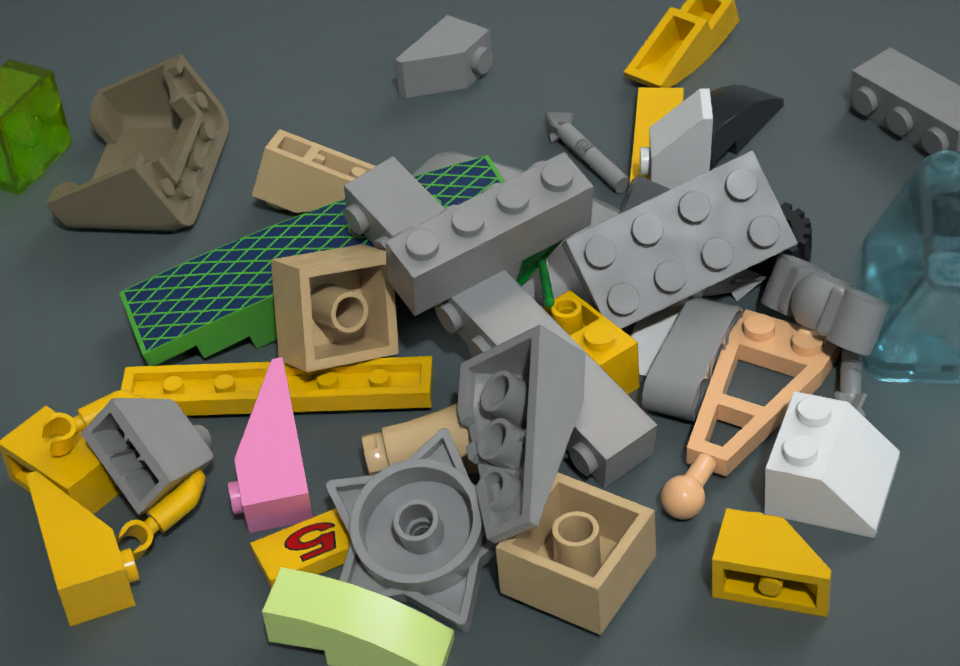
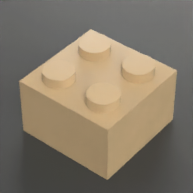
(334, 307)
(580, 554)

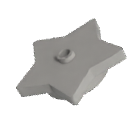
(388, 513)

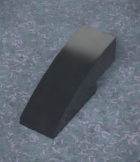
(738, 116)

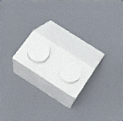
(829, 467)

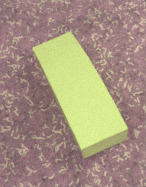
(352, 623)

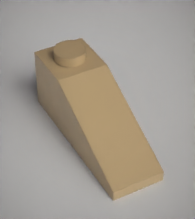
(303, 174)

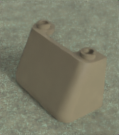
(158, 155)

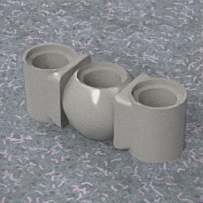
(825, 304)

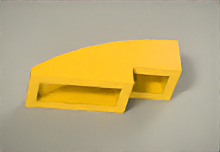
(682, 42)

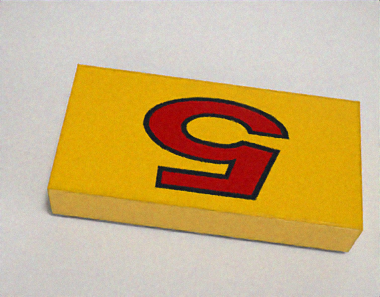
(306, 546)

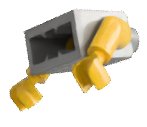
(147, 452)

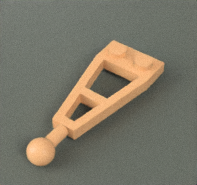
(767, 344)

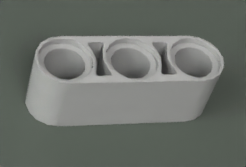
(688, 358)

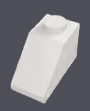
(680, 142)

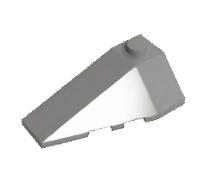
(519, 419)

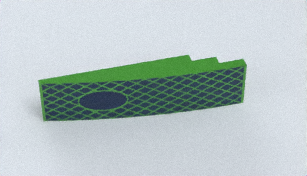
(230, 288)

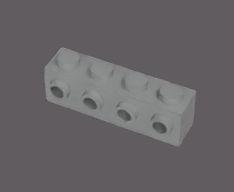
(488, 233)

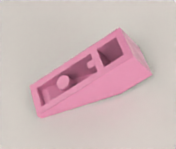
(269, 461)

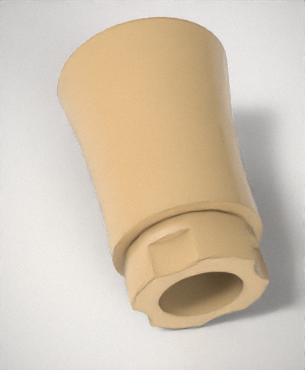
(402, 440)

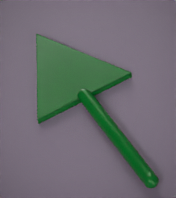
(539, 261)

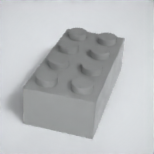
(680, 242)

